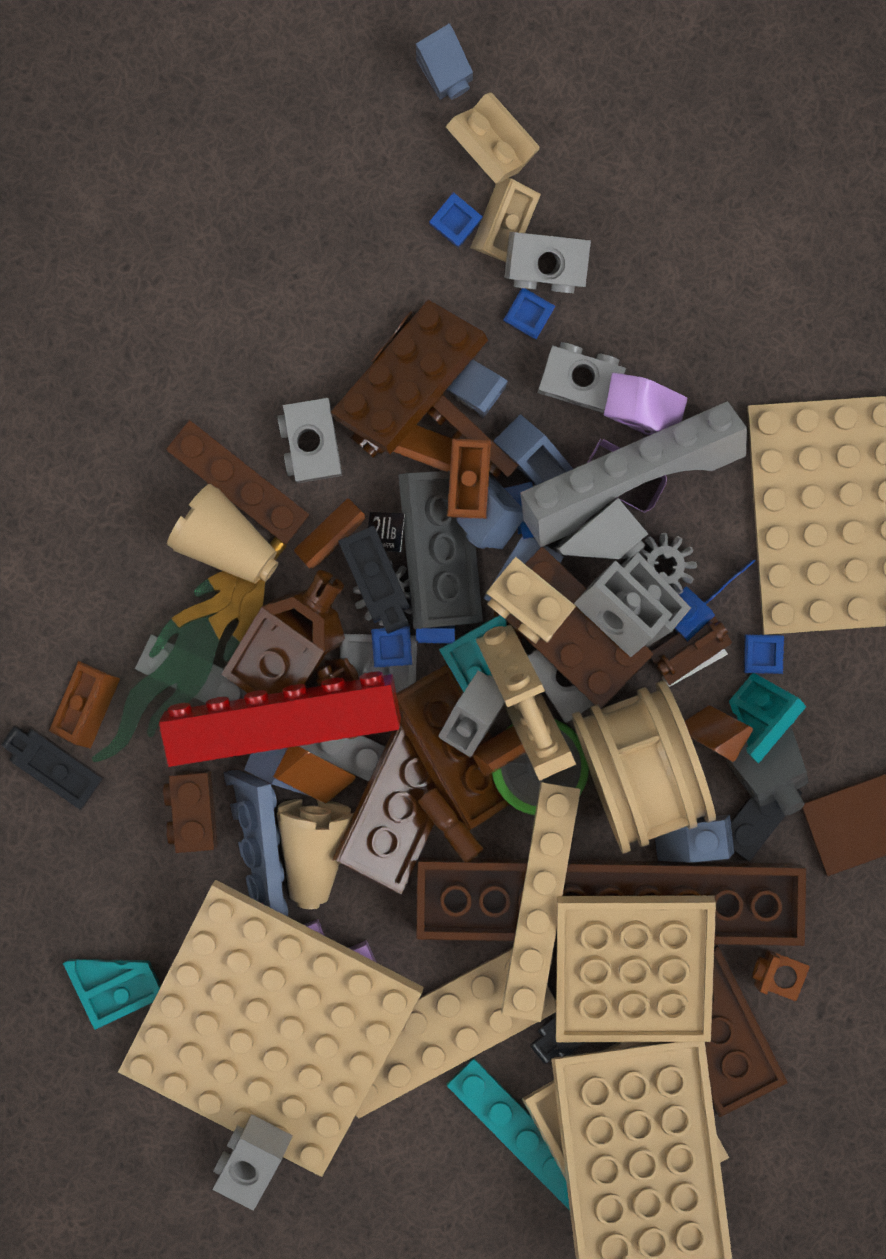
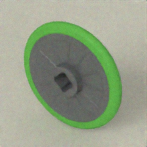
(520, 784)

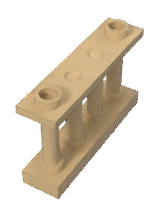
(524, 701)

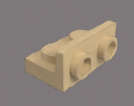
(493, 138)
(530, 601)

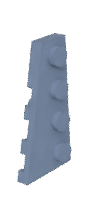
(261, 838)

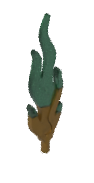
(194, 650)

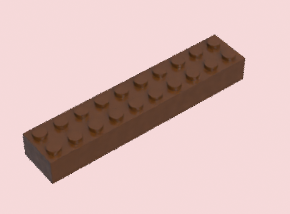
(484, 896)

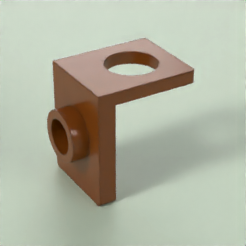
(765, 971)

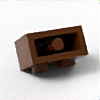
(192, 811)

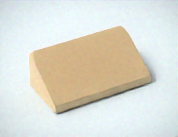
(506, 212)

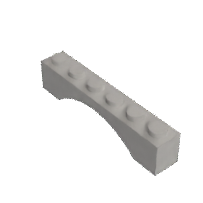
(570, 499)

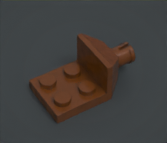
(288, 639)

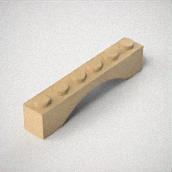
(538, 908)

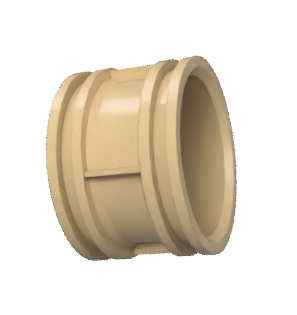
(644, 766)

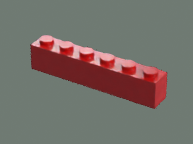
(280, 719)

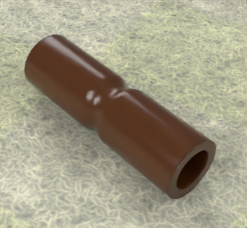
(453, 829)

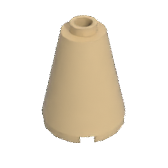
(222, 538)
(308, 846)

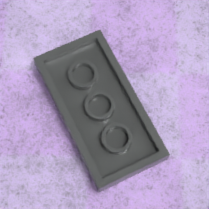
(438, 555)

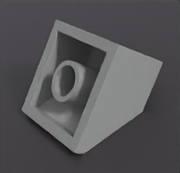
(606, 534)

